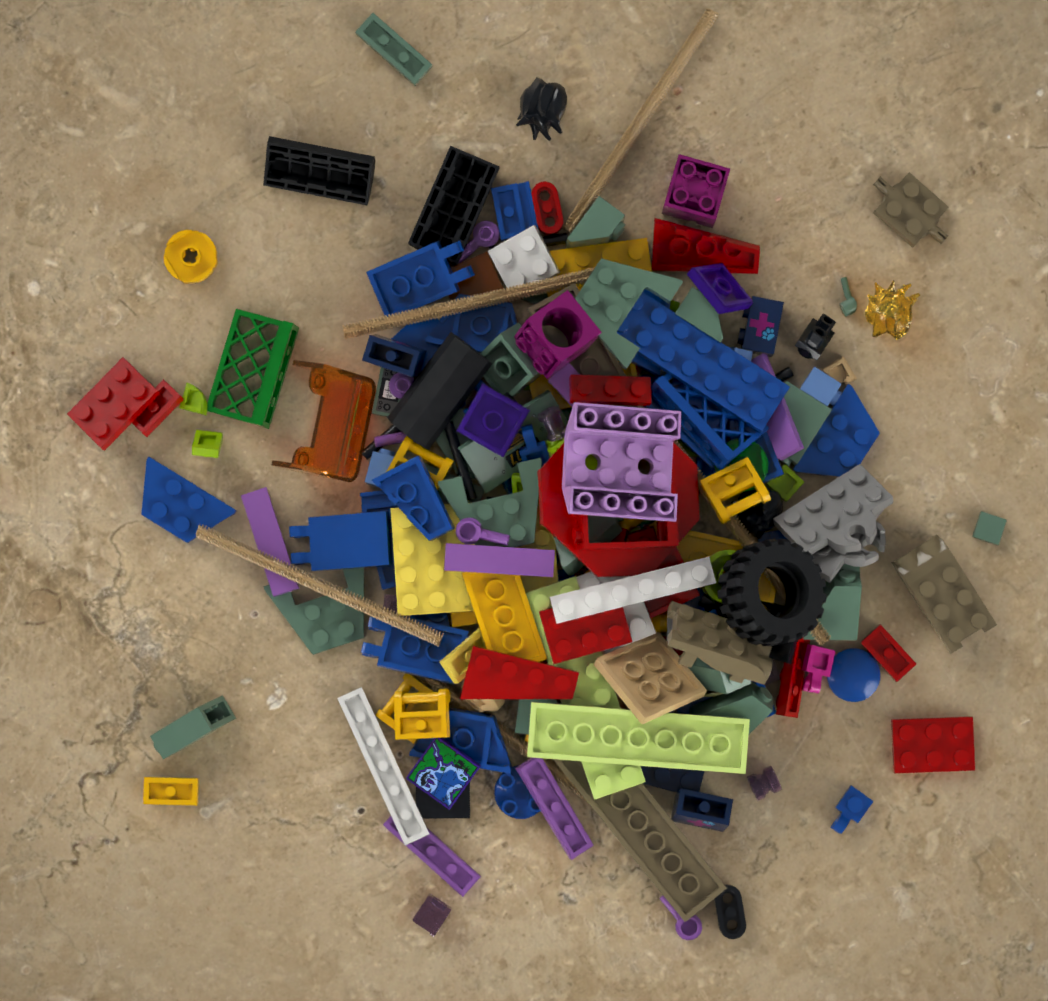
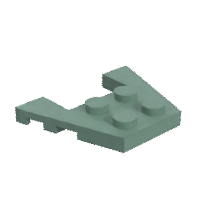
(611, 296)
(506, 514)
(325, 621)

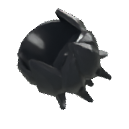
(542, 107)
(760, 516)

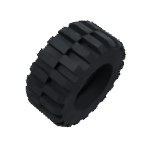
(801, 585)

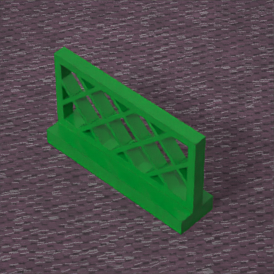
(274, 373)

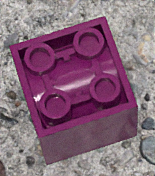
(695, 191)
(568, 317)

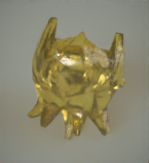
(890, 310)

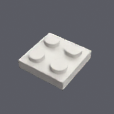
(524, 258)

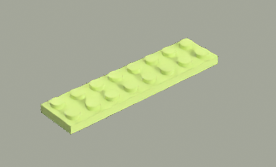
(589, 691)
(620, 738)

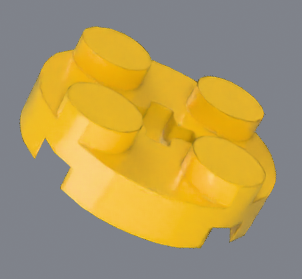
(175, 253)

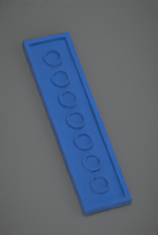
(703, 363)

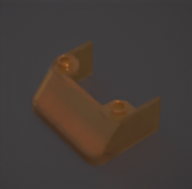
(339, 424)

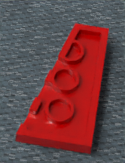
(684, 247)
(512, 677)

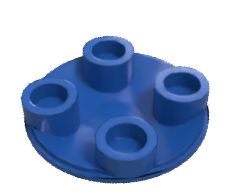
(854, 675)
(514, 796)

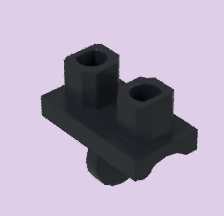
(816, 337)

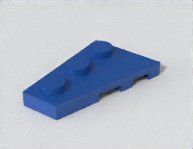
(417, 497)

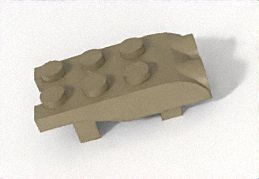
(943, 592)
(716, 644)

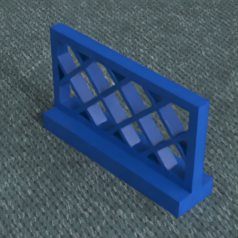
(697, 427)

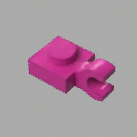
(818, 663)

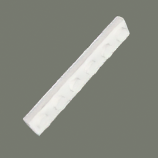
(632, 590)
(383, 766)

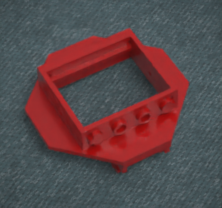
(618, 558)

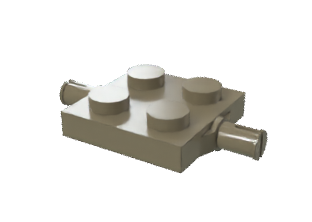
(910, 210)

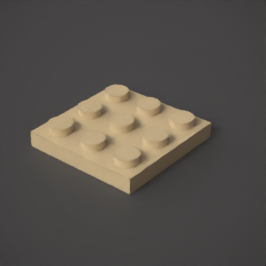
(650, 678)

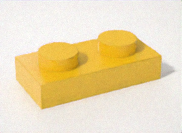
(171, 791)

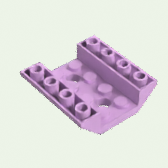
(619, 441)

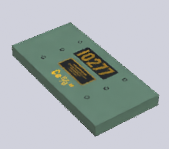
(493, 469)

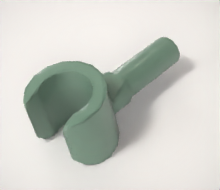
(849, 305)

